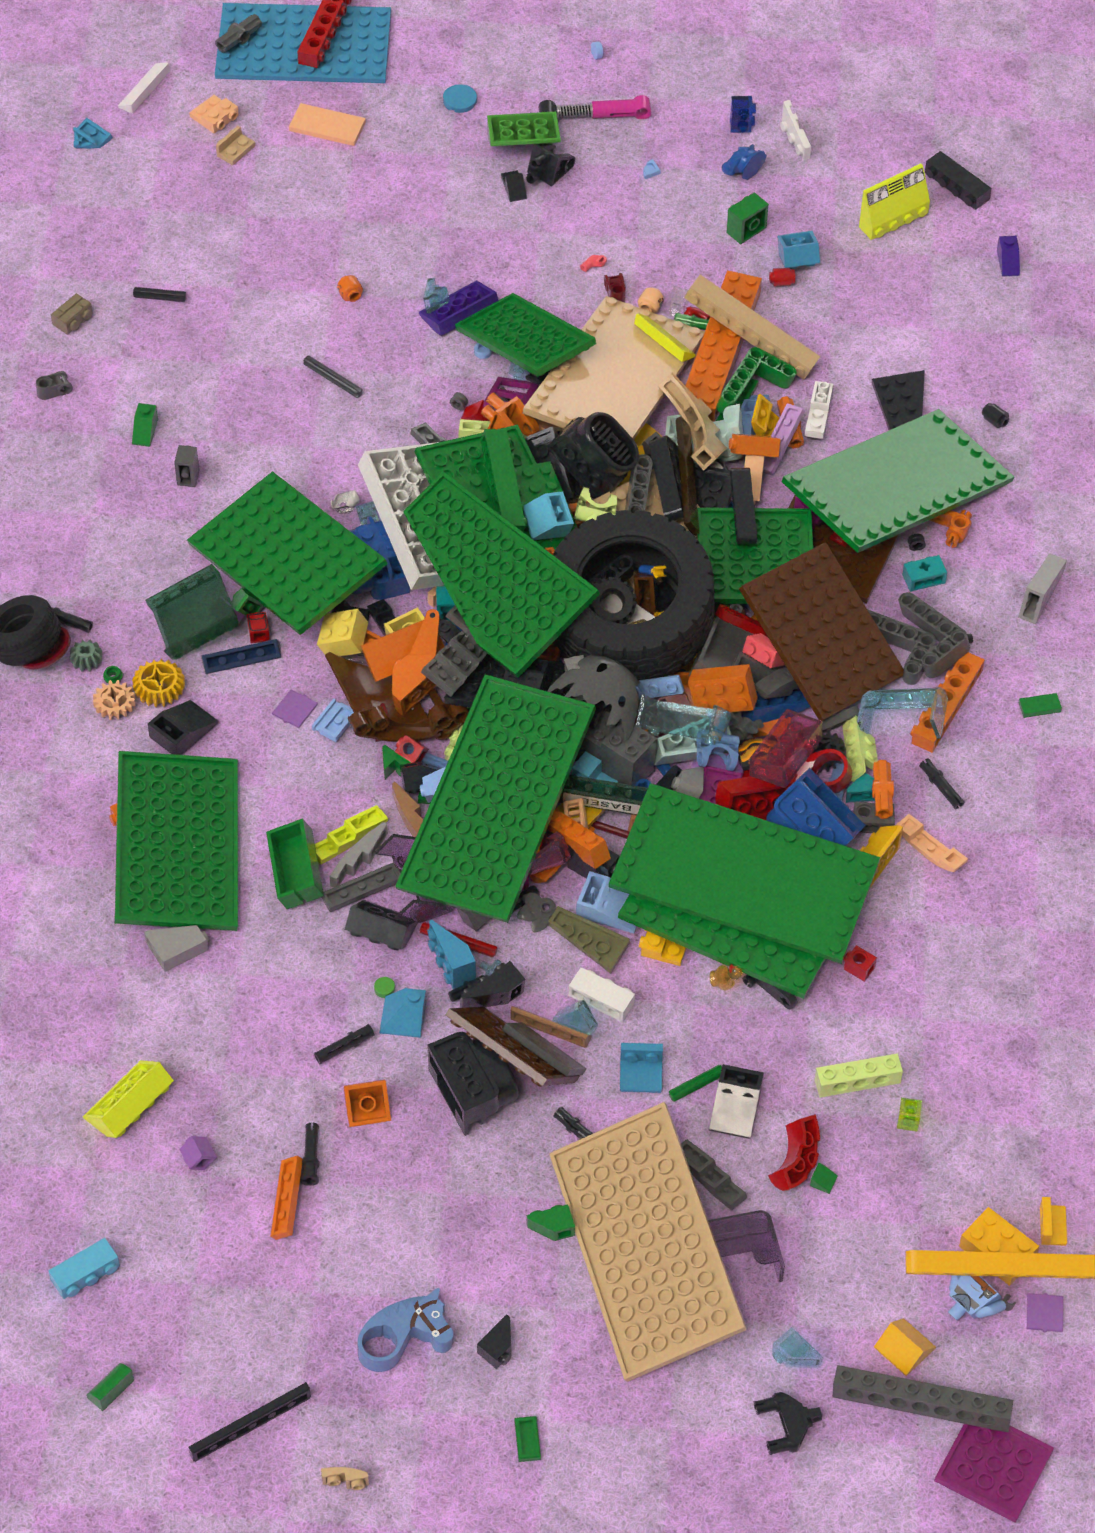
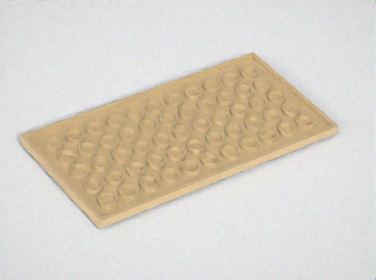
(616, 374)
(647, 1242)

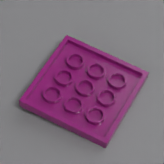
(994, 1468)

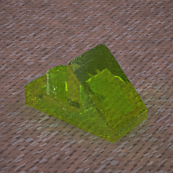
(909, 1114)

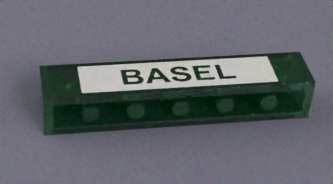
(604, 794)

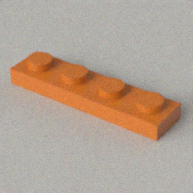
(286, 1197)

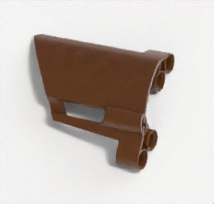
(370, 718)

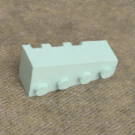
(677, 749)

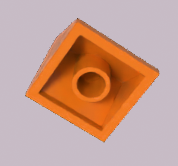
(367, 1103)

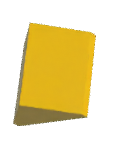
(904, 1346)

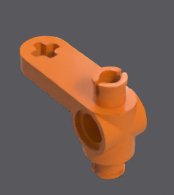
(958, 526)

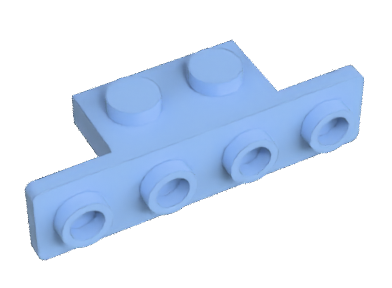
(658, 687)

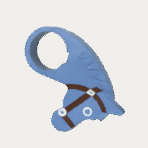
(401, 1321)

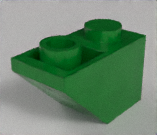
(552, 1223)

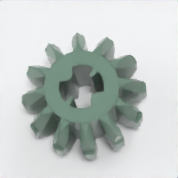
(86, 655)

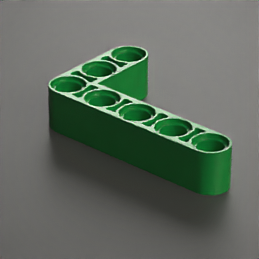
(759, 363)

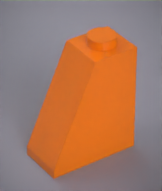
(754, 445)

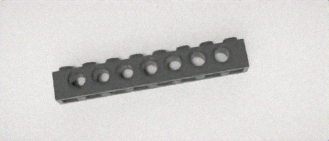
(922, 1398)

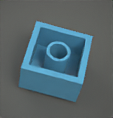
(798, 249)

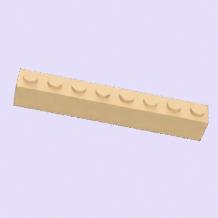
(750, 325)

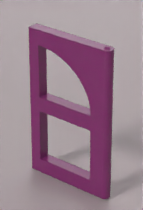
(524, 397)

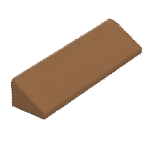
(550, 1027)

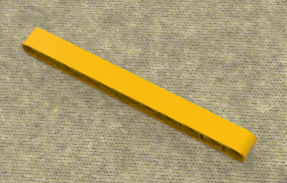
(1000, 1264)

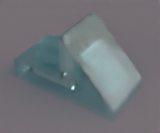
(435, 296)

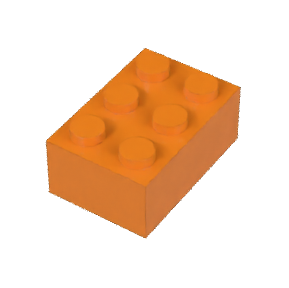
(723, 686)

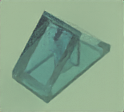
(577, 1017)

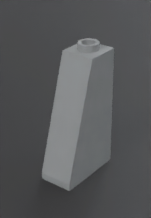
(1041, 588)

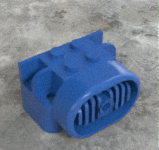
(390, 579)
(815, 811)

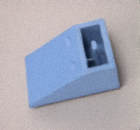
(602, 903)

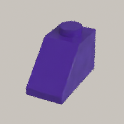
(1008, 255)

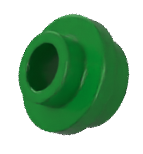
(112, 670)

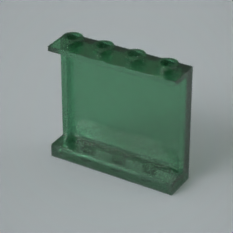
(193, 612)

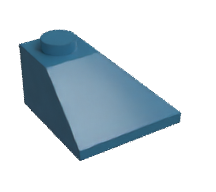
(404, 1013)

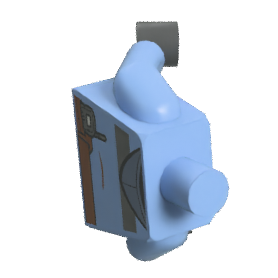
(976, 1298)

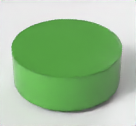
(384, 986)

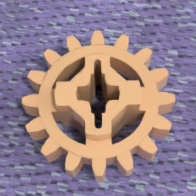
(105, 703)

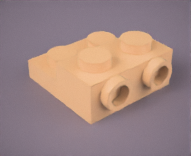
(215, 113)

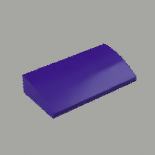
(461, 305)

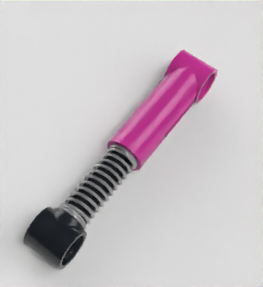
(637, 107)

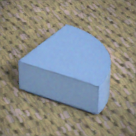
(651, 169)

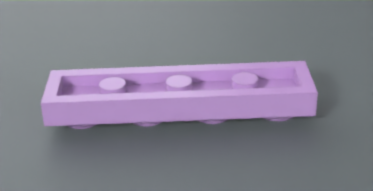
(784, 430)

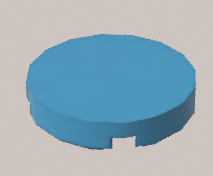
(459, 98)

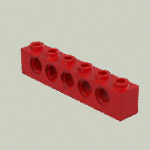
(321, 32)

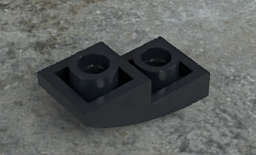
(381, 613)

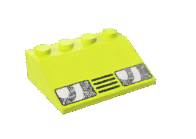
(894, 202)

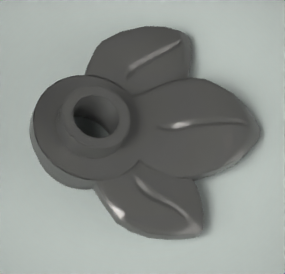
(534, 912)

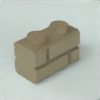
(72, 314)

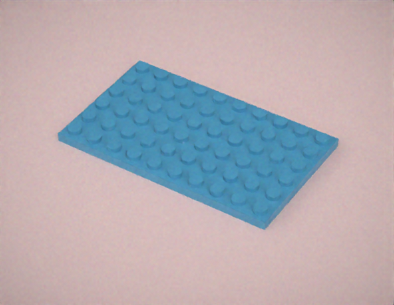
(271, 53)

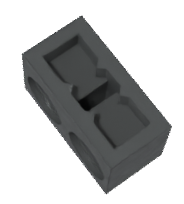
(871, 822)

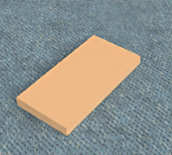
(327, 124)

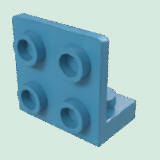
(641, 1067)

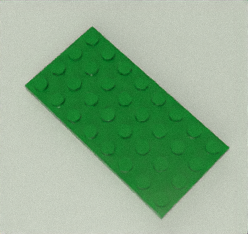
(525, 334)

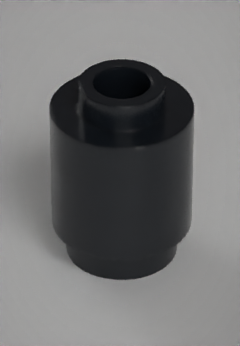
(995, 415)

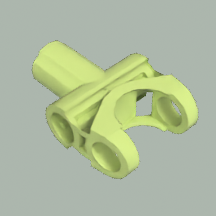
(585, 513)

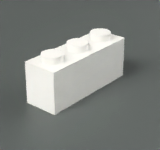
(602, 994)

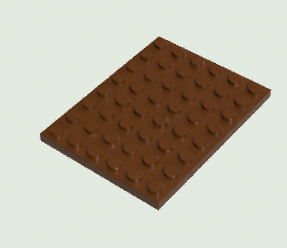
(822, 631)

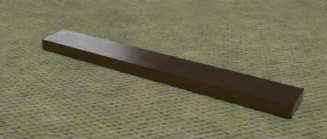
(687, 476)

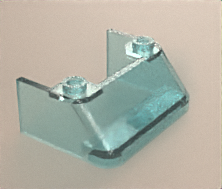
(904, 698)
(682, 720)

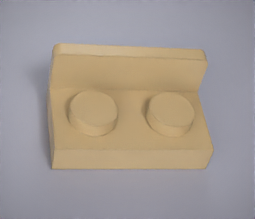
(234, 146)

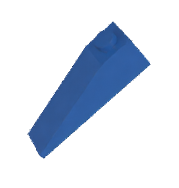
(773, 708)

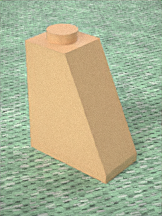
(756, 466)

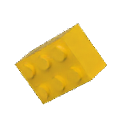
(995, 1234)

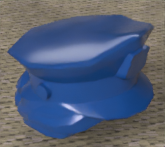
(745, 161)

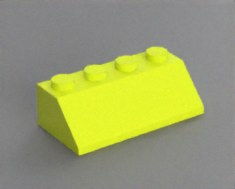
(129, 1098)

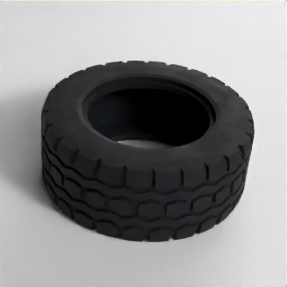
(670, 638)

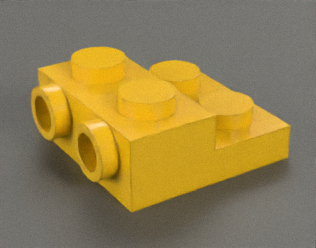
(661, 949)

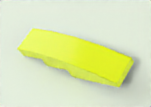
(349, 834)

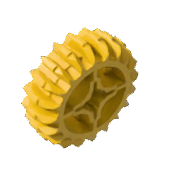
(170, 679)

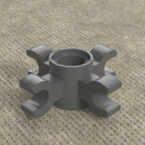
(743, 726)

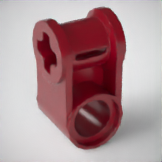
(615, 286)

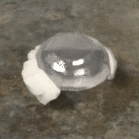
(345, 502)

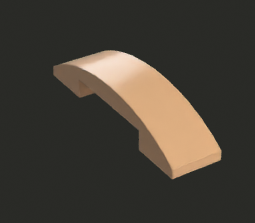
(929, 847)

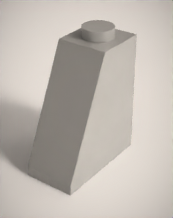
(176, 944)

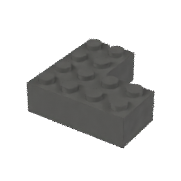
(725, 648)

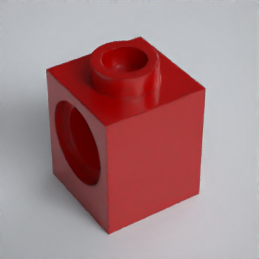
(419, 749)
(862, 970)

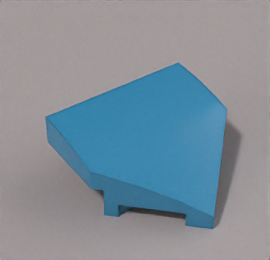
(90, 135)

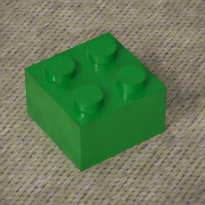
(747, 218)

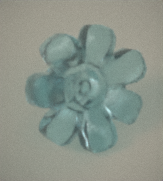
(489, 968)

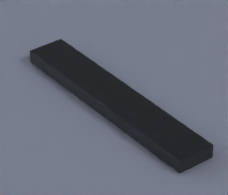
(249, 1422)

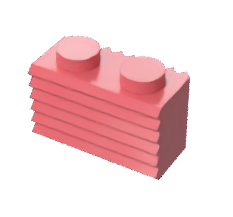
(762, 650)

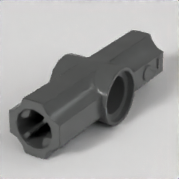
(238, 33)

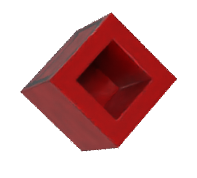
(258, 627)

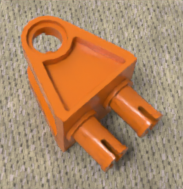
(508, 415)

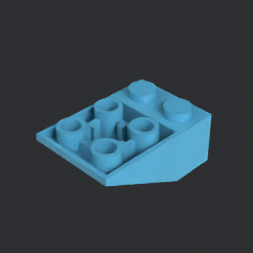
(452, 955)

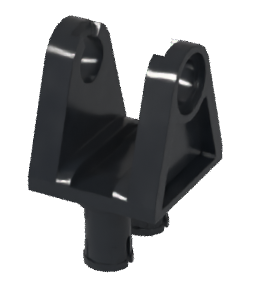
(546, 165)

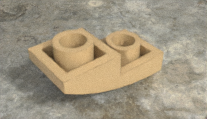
(354, 1478)

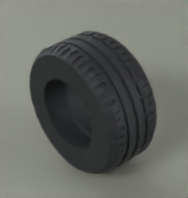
(27, 630)

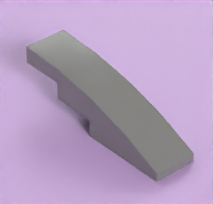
(360, 852)

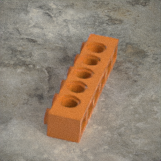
(957, 687)

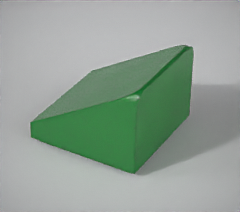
(823, 1178)

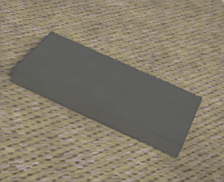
(544, 1049)

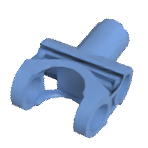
(728, 743)

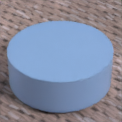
(597, 50)
(481, 351)

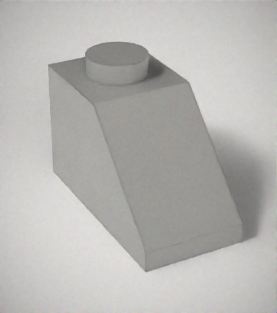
(689, 782)

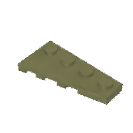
(591, 938)

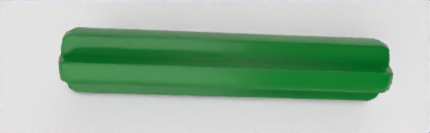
(695, 1083)

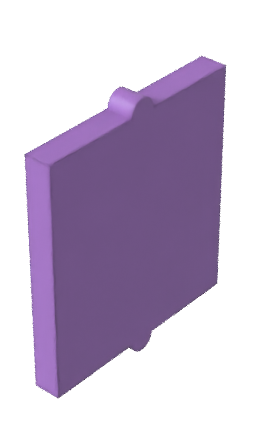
(294, 708)
(1044, 1312)

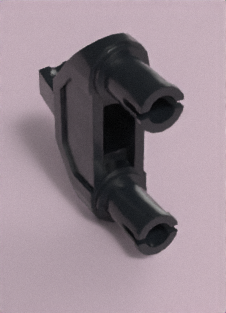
(794, 1420)

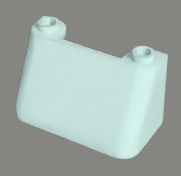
(730, 425)

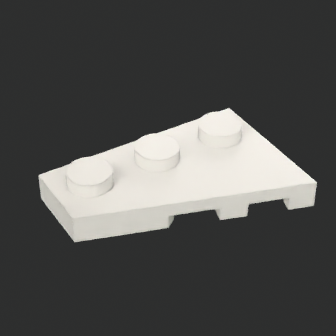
(795, 135)

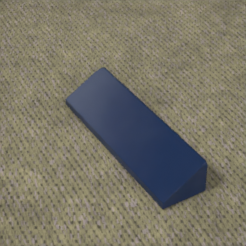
(241, 656)

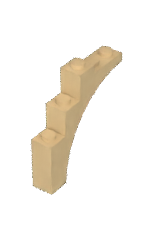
(695, 413)

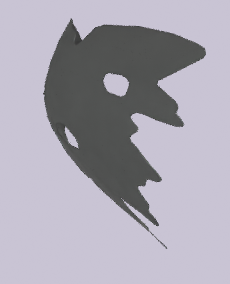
(604, 686)

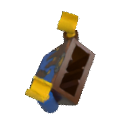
(646, 587)

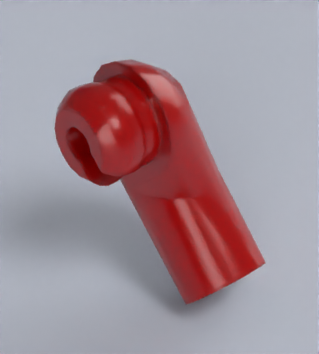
(697, 312)

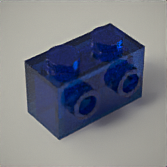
(742, 114)

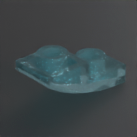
(367, 510)

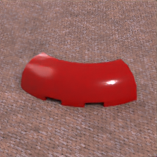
(801, 1153)

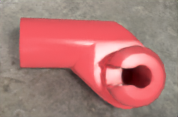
(593, 261)

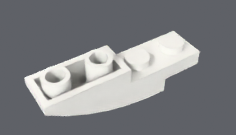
(819, 410)

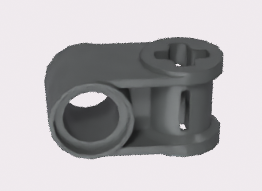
(52, 386)

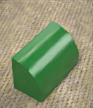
(111, 1386)

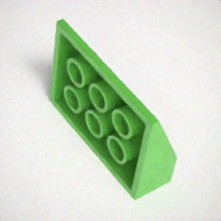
(523, 128)

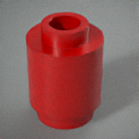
(782, 276)

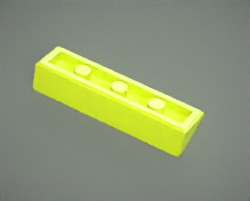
(663, 338)

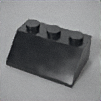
(379, 925)

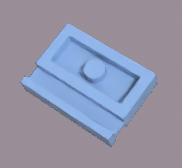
(333, 720)

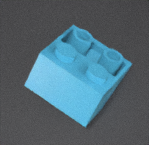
(548, 516)

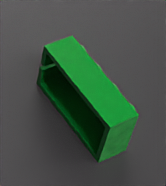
(294, 863)

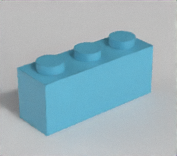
(84, 1268)

